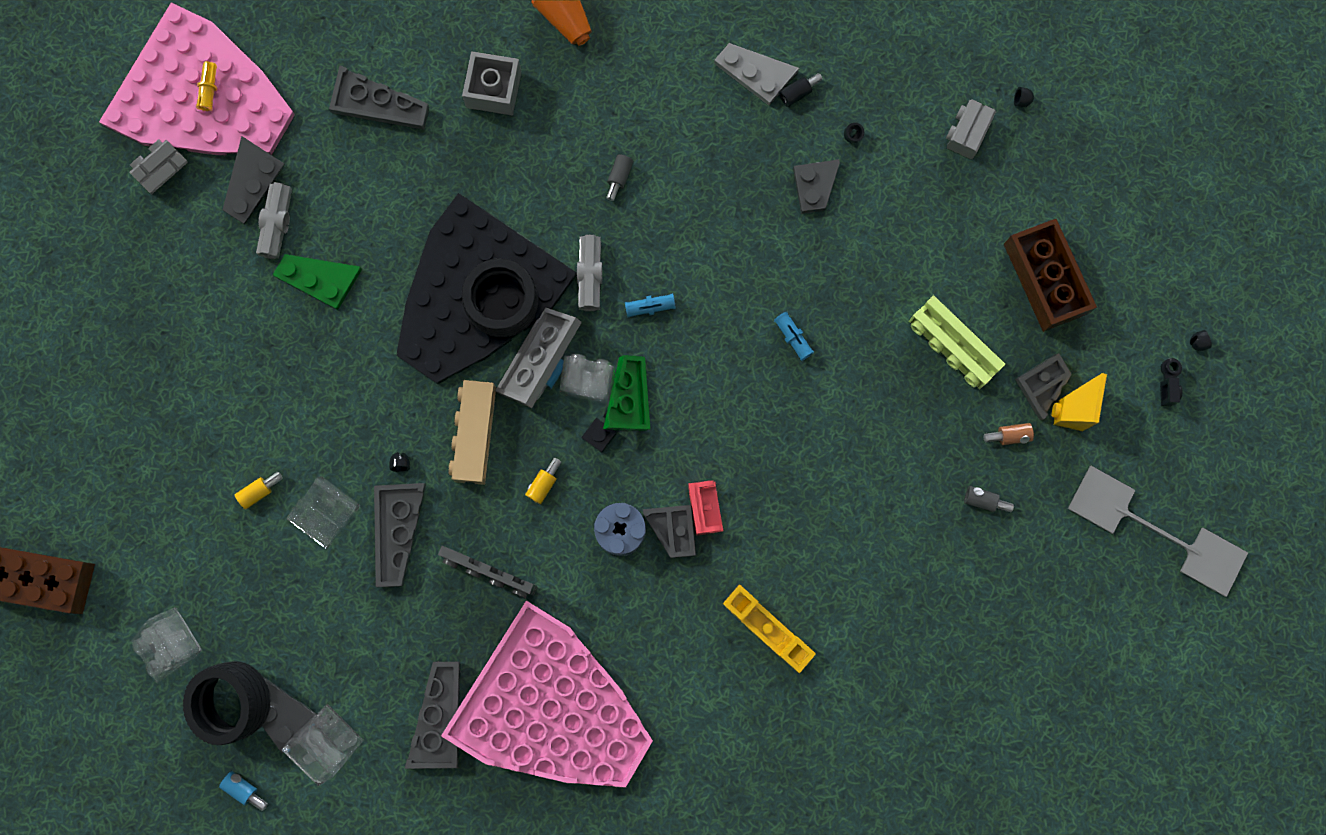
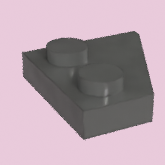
(815, 184)
(1044, 384)
(673, 529)

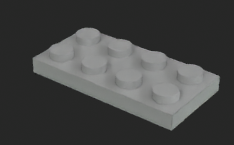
(538, 357)

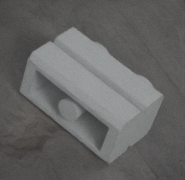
(971, 128)
(157, 166)

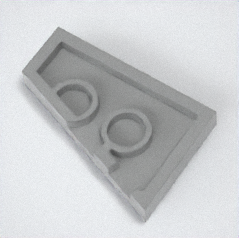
(755, 71)

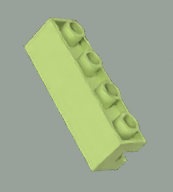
(956, 343)

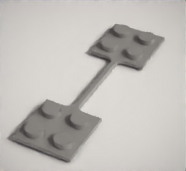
(1208, 559)

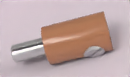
(1011, 434)

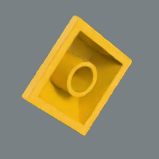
(1082, 406)

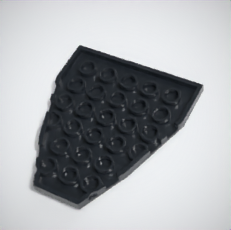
(435, 327)

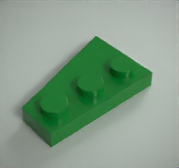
(318, 278)
(629, 396)

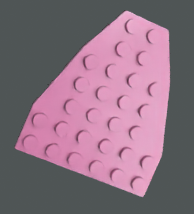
(162, 92)
(549, 709)

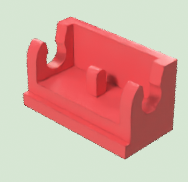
(705, 507)

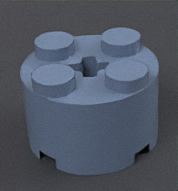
(623, 515)

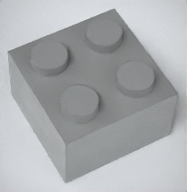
(492, 83)

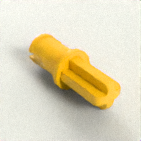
(206, 87)

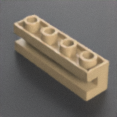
(473, 432)

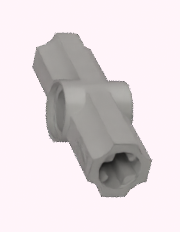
(274, 220)
(589, 273)

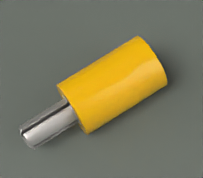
(543, 482)
(257, 490)

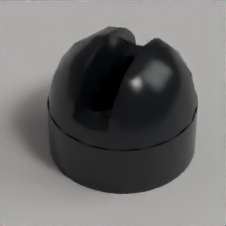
(1023, 97)
(859, 134)
(1200, 341)
(399, 462)

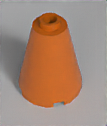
(567, 18)

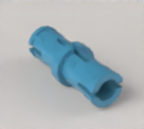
(650, 305)
(793, 336)

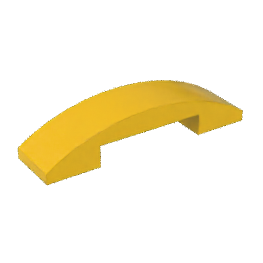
(768, 629)

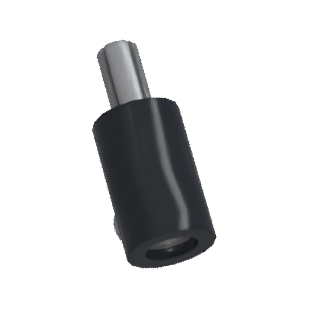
(798, 89)

